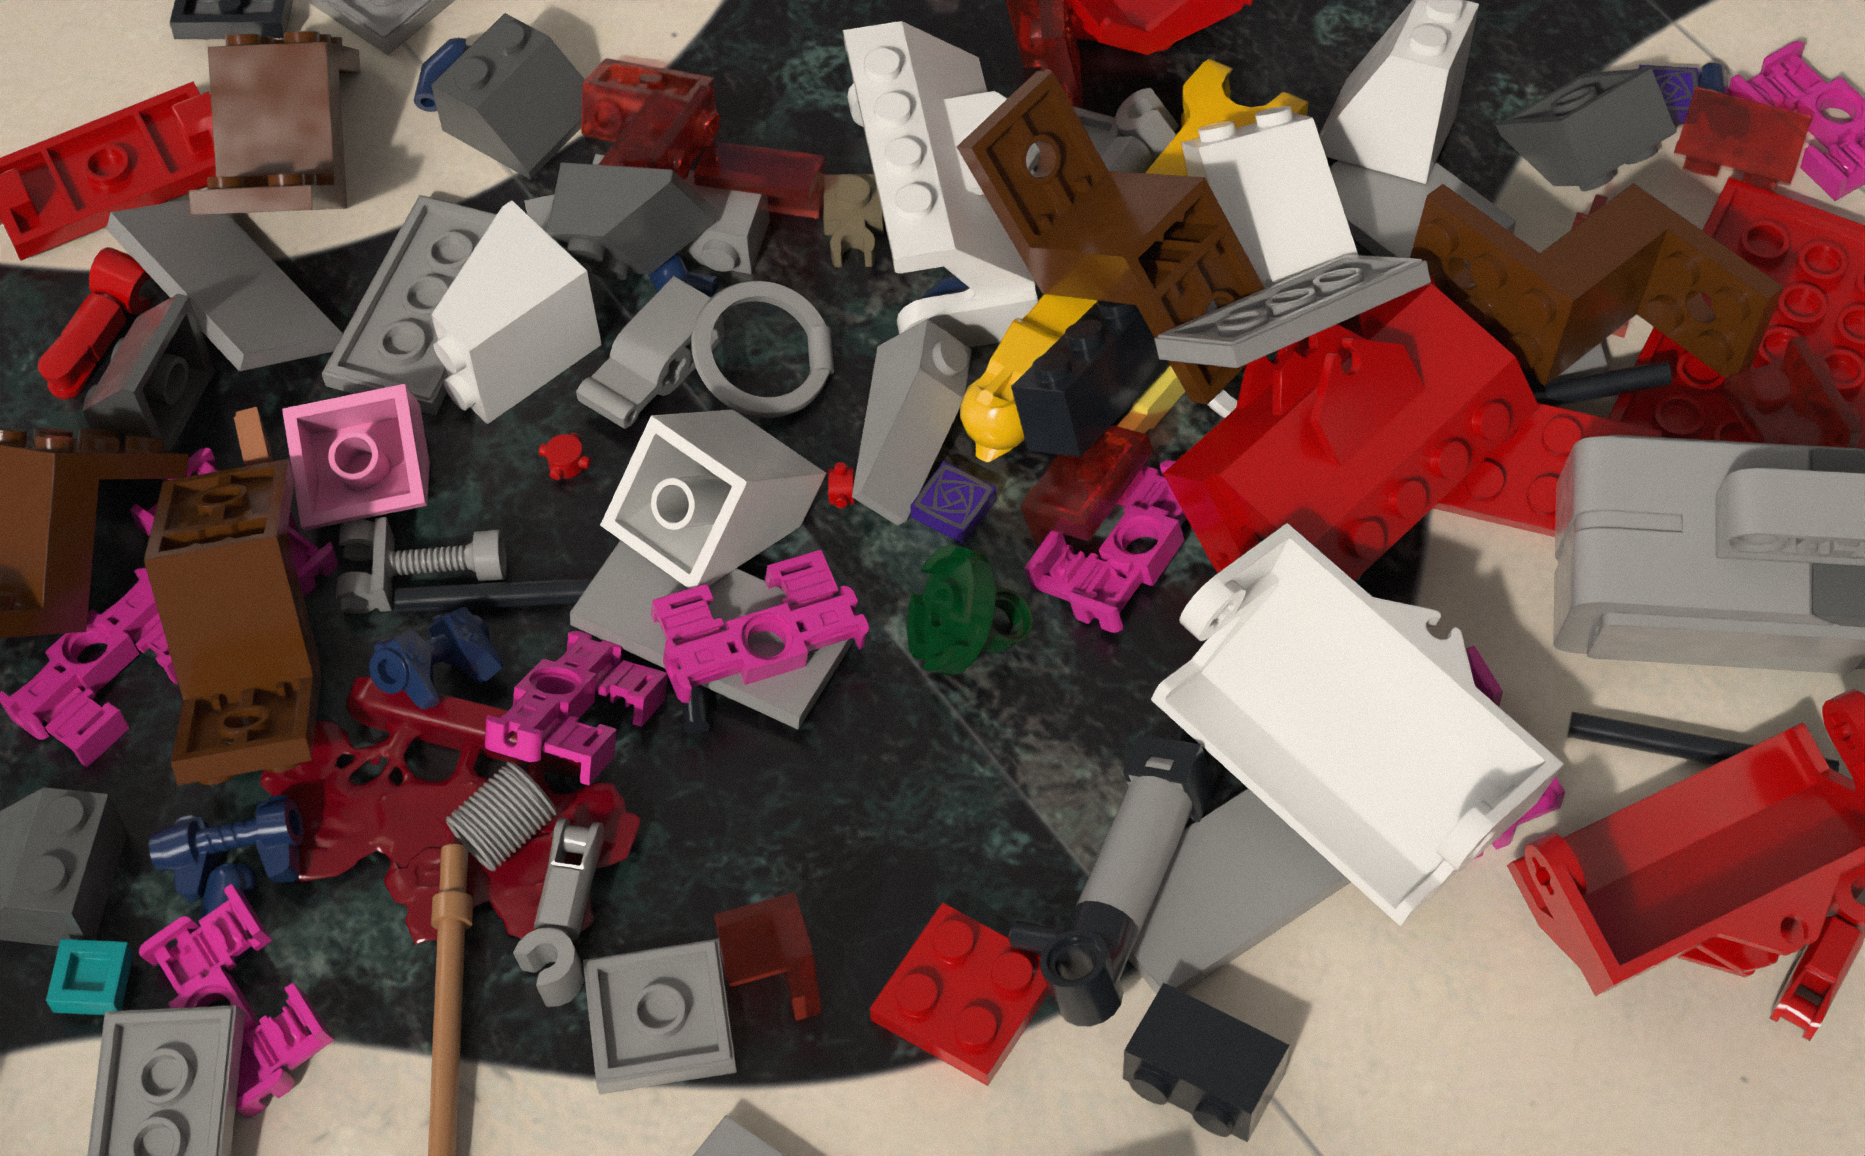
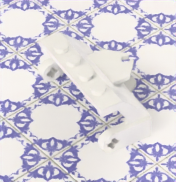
(915, 108)
(1352, 721)

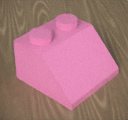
(357, 456)

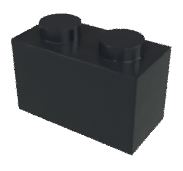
(1204, 1063)

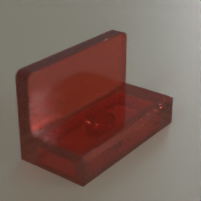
(787, 177)
(770, 941)

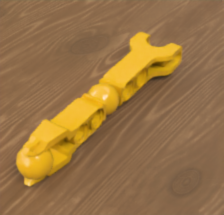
(989, 404)

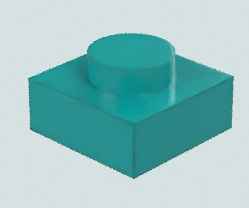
(89, 976)

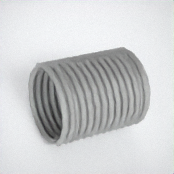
(501, 816)

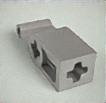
(648, 355)

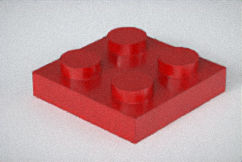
(962, 994)

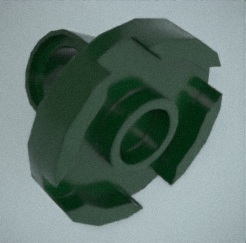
(957, 611)

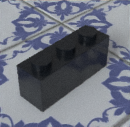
(1087, 379)

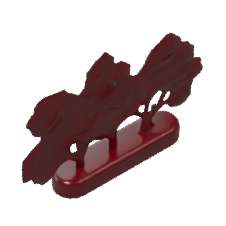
(409, 819)

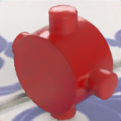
(565, 456)
(841, 485)

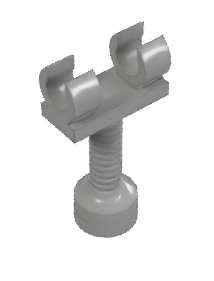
(375, 541)

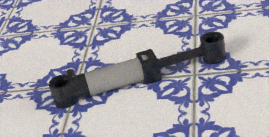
(1085, 961)

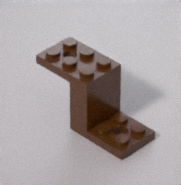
(276, 124)
(1106, 231)
(1596, 278)
(51, 518)
(234, 623)

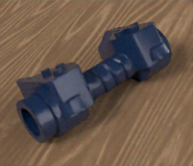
(409, 660)
(193, 847)

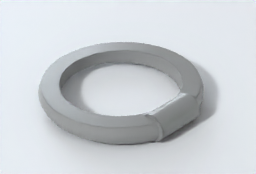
(802, 310)

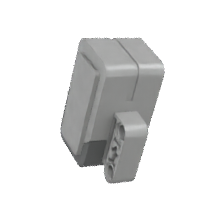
(1711, 553)

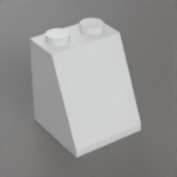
(1404, 92)
(1274, 191)
(513, 317)
(709, 494)

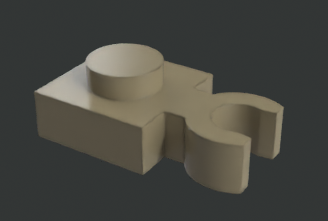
(852, 215)

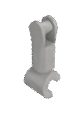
(1147, 133)
(562, 914)

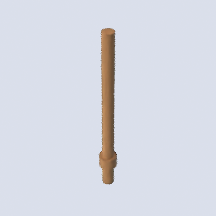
(451, 917)

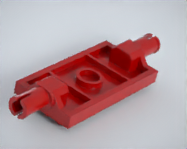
(106, 166)

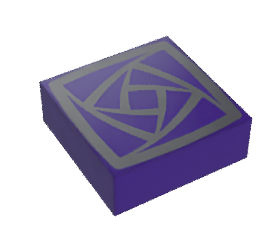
(1677, 88)
(953, 502)

